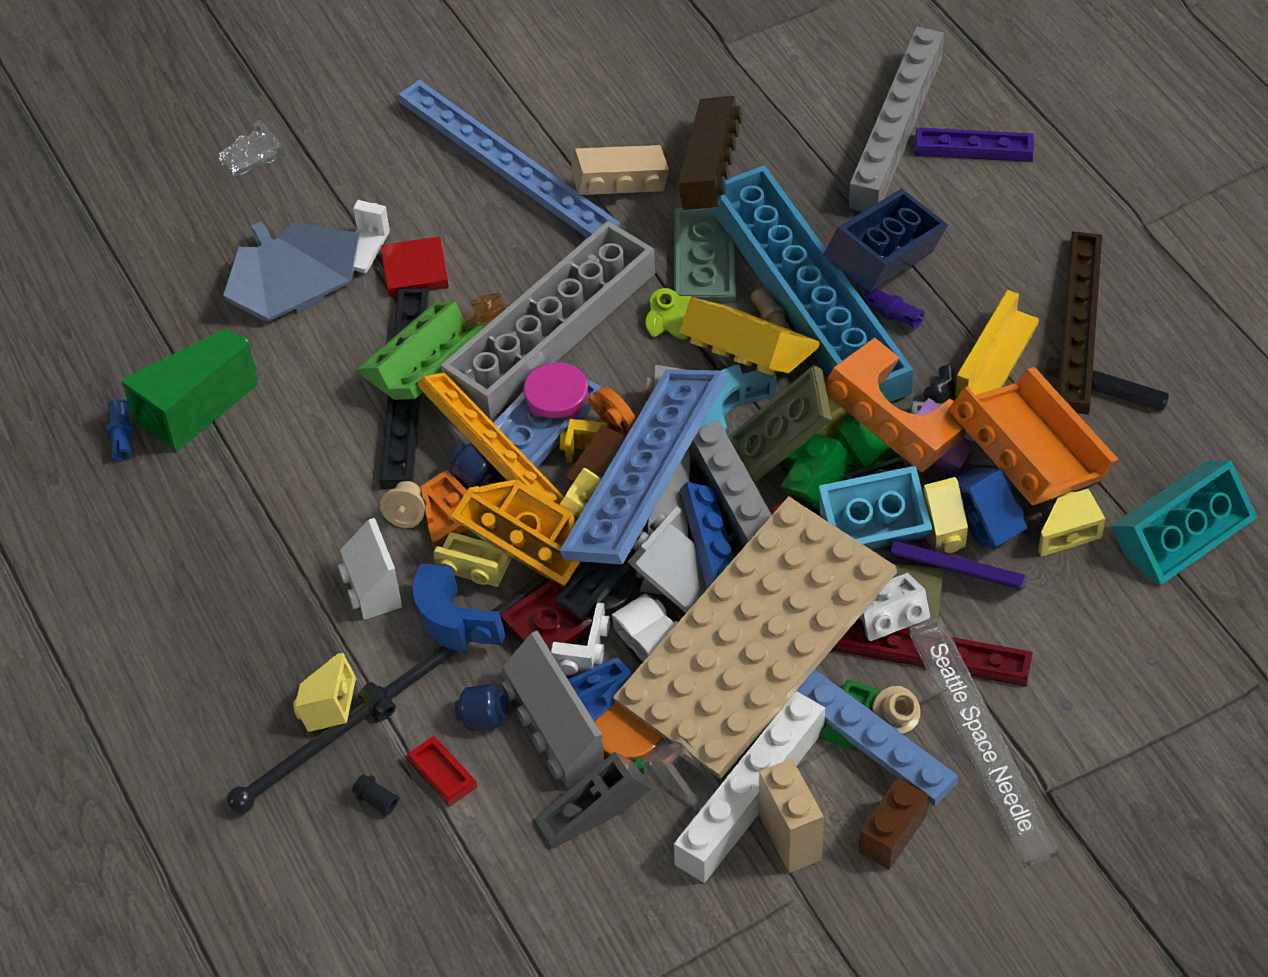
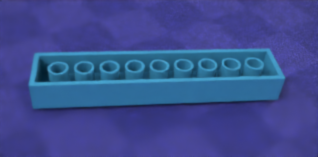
(800, 278)

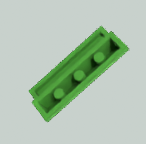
(418, 350)

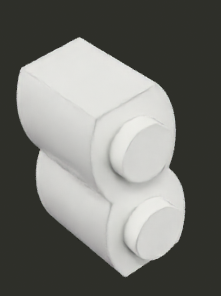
(643, 625)

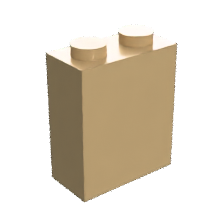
(790, 815)

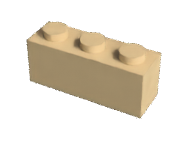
(619, 170)

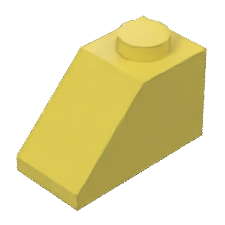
(946, 516)
(1072, 522)
(326, 695)

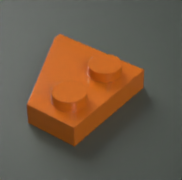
(441, 498)

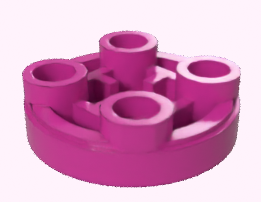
(556, 391)

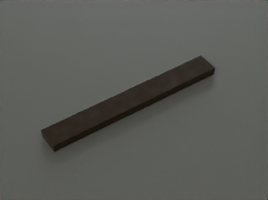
(1080, 321)

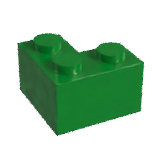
(815, 464)

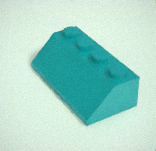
(1185, 520)

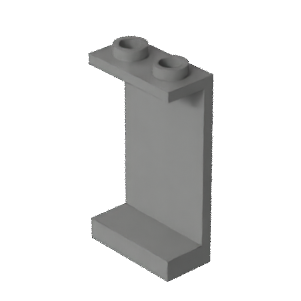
(670, 562)

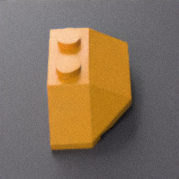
(520, 525)

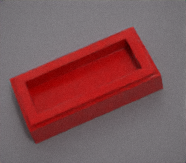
(441, 771)

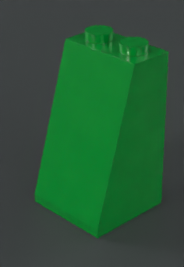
(191, 387)

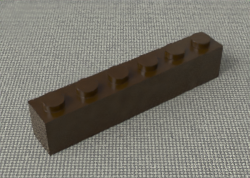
(709, 153)

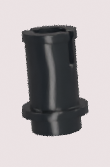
(375, 794)

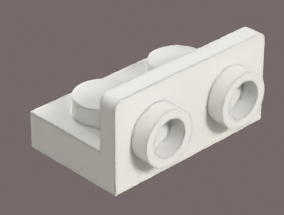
(896, 607)

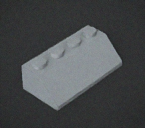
(552, 711)

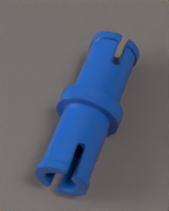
(119, 429)

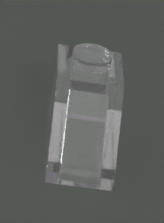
(681, 773)

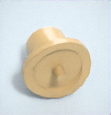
(403, 505)
(898, 708)

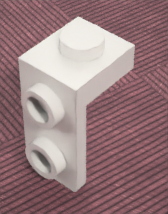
(373, 229)
(578, 658)

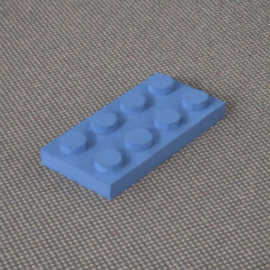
(536, 435)

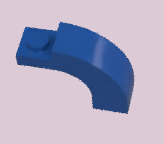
(445, 623)

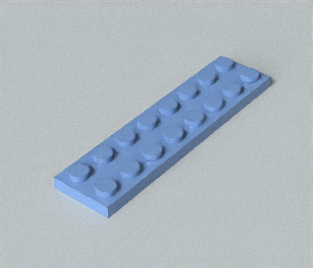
(643, 467)

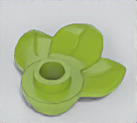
(668, 316)

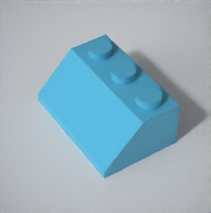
(877, 507)

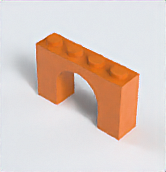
(914, 437)

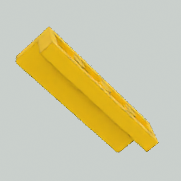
(997, 348)

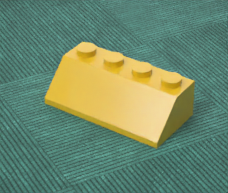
(745, 337)

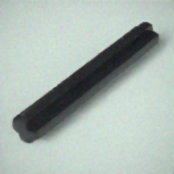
(1118, 387)

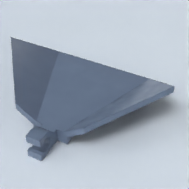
(291, 269)

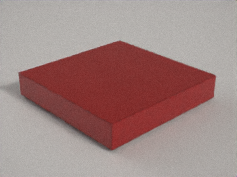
(414, 265)

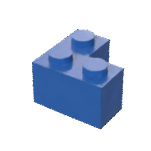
(990, 505)

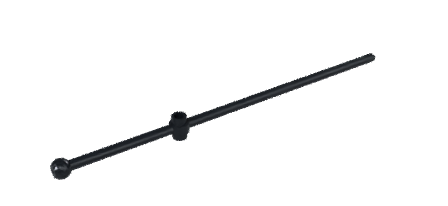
(375, 702)

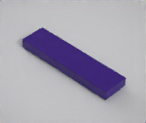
(974, 144)
(958, 565)

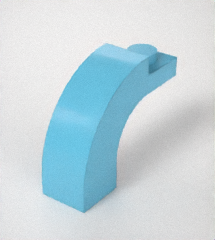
(740, 390)

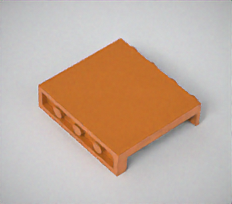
(1034, 437)

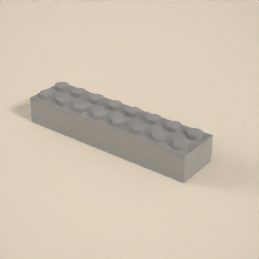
(550, 317)

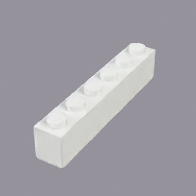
(736, 800)

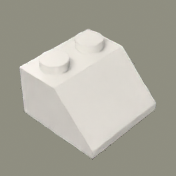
(369, 572)

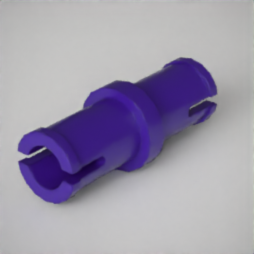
(894, 307)

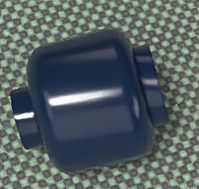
(471, 467)
(482, 707)

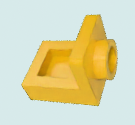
(578, 436)

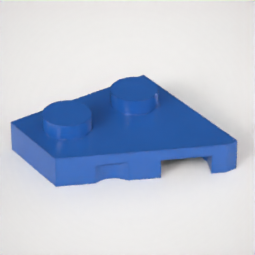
(599, 686)

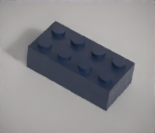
(885, 240)

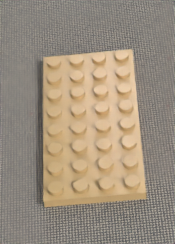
(755, 635)

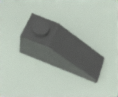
(593, 800)

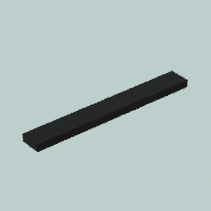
(402, 414)

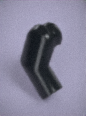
(944, 387)

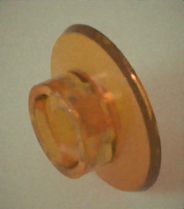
(486, 309)

